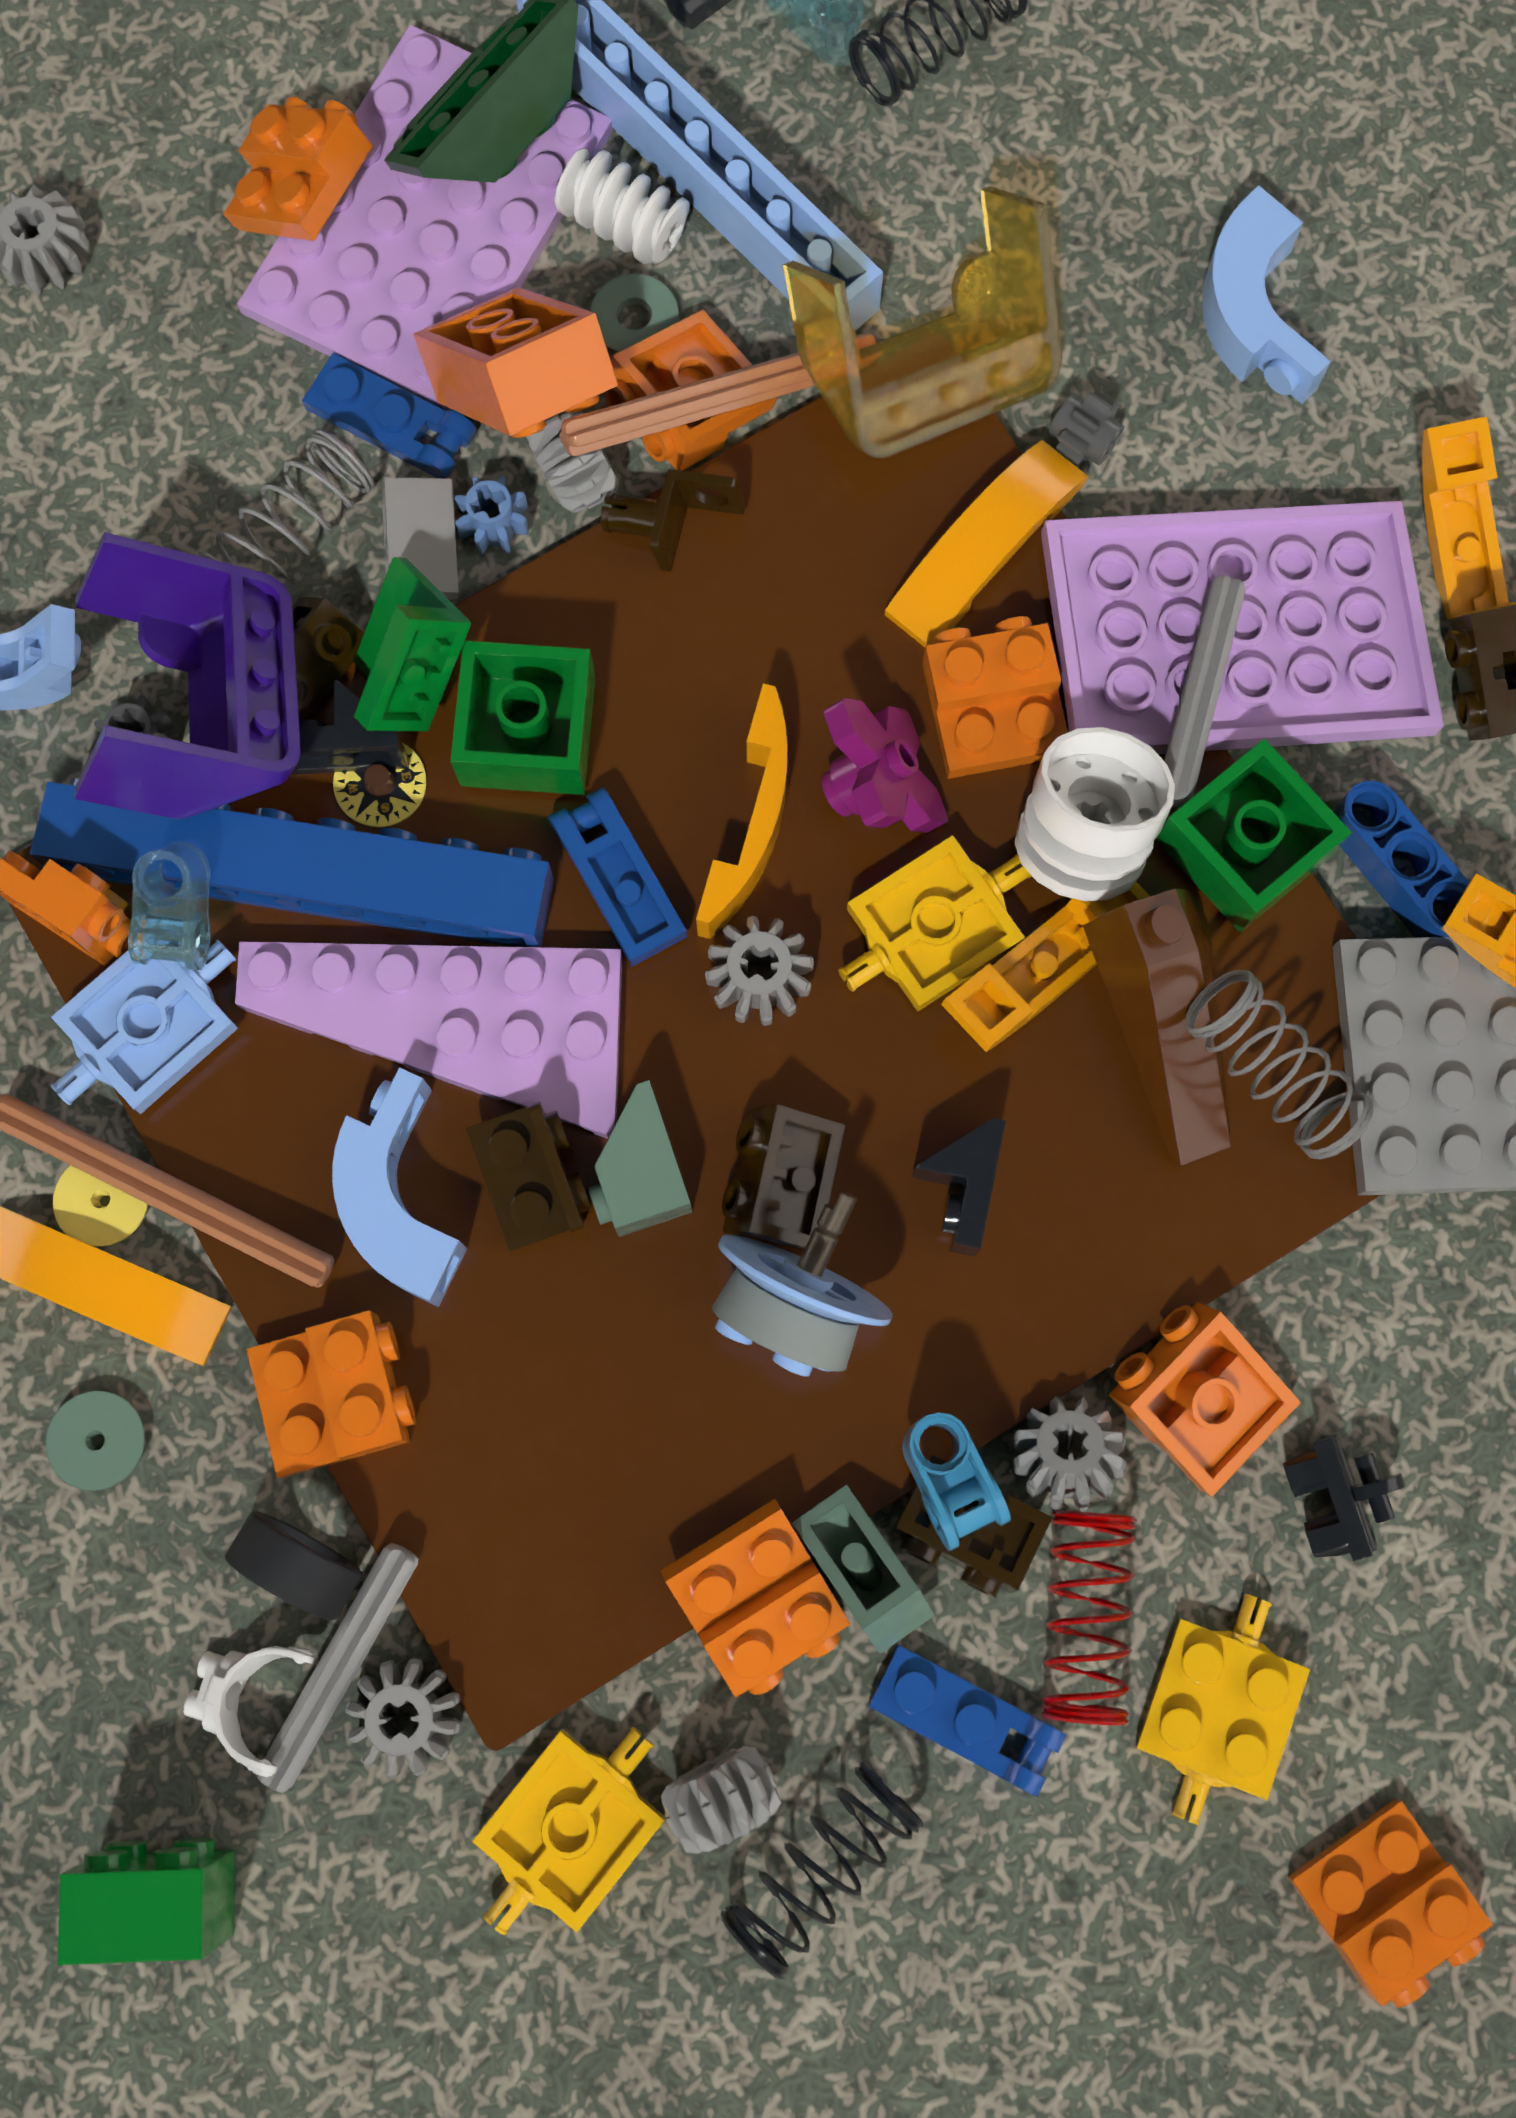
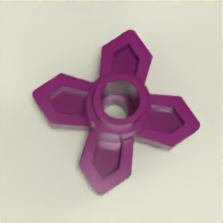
(879, 769)

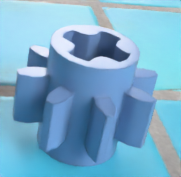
(491, 531)

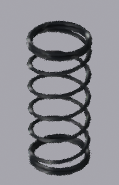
(880, 50)
(740, 1916)

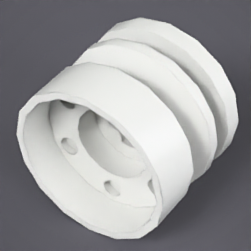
(1094, 813)

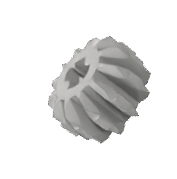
(40, 239)
(575, 480)
(755, 991)
(1069, 1477)
(408, 1742)
(720, 1800)

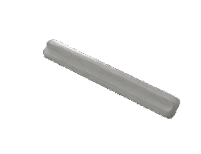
(1203, 685)
(339, 1665)

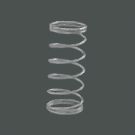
(321, 442)
(1317, 1114)

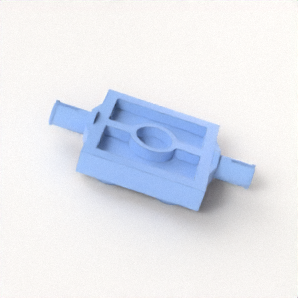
(143, 1027)

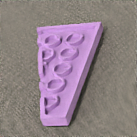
(478, 1017)

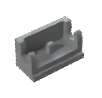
(422, 528)

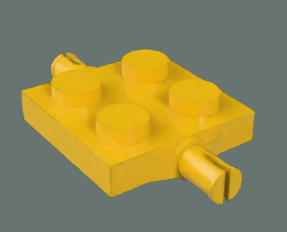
(935, 923)
(1222, 1709)
(569, 1830)

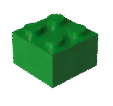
(523, 717)
(1252, 835)
(146, 1904)

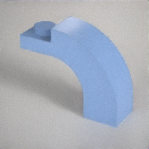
(1236, 303)
(39, 660)
(369, 1197)

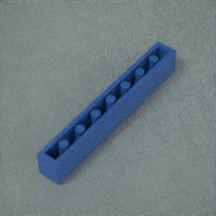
(313, 867)

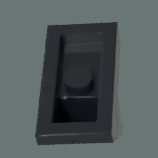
(346, 743)
(972, 1166)

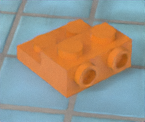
(299, 168)
(674, 358)
(994, 696)
(69, 904)
(331, 1393)
(1203, 1395)
(756, 1600)
(1392, 1905)

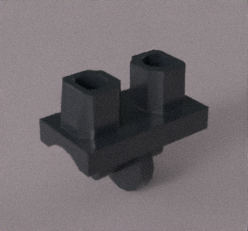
(1347, 1528)

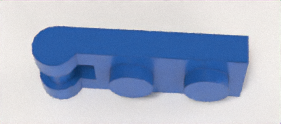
(388, 416)
(619, 878)
(964, 1718)

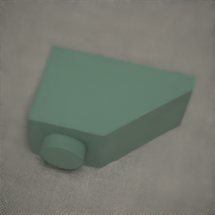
(639, 1170)
(863, 1569)

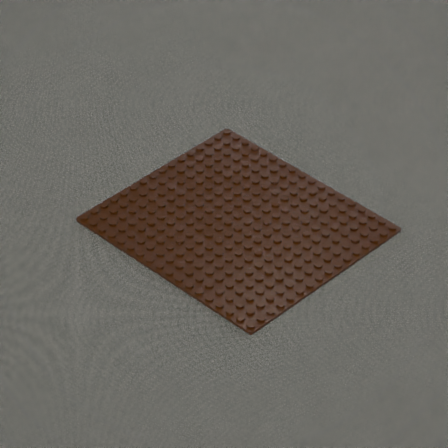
(578, 1386)

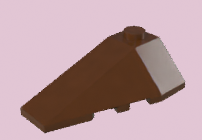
(1153, 970)

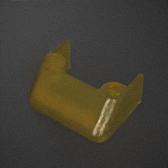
(953, 369)

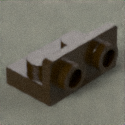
(323, 650)
(781, 1175)
(528, 1176)
(990, 1556)

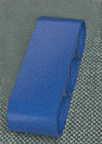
(1400, 834)

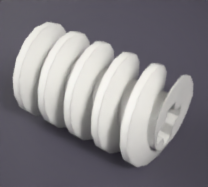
(619, 209)

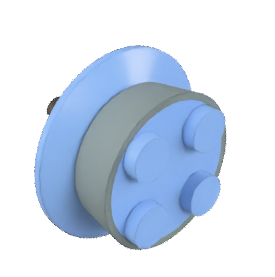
(794, 1300)

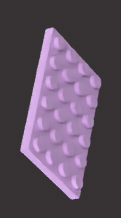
(410, 245)
(1322, 641)

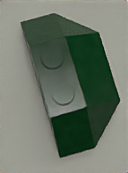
(494, 99)

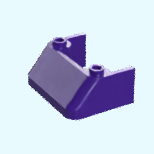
(239, 653)

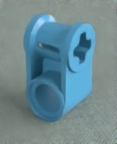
(954, 1483)

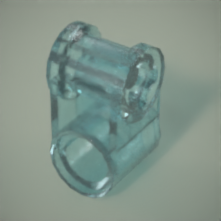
(823, 25)
(167, 920)

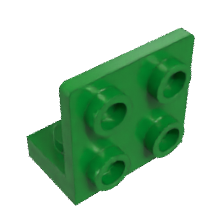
(407, 651)

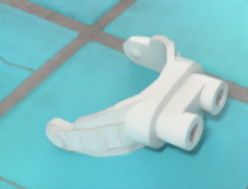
(219, 1697)

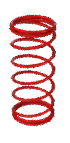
(1053, 1705)

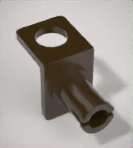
(665, 517)

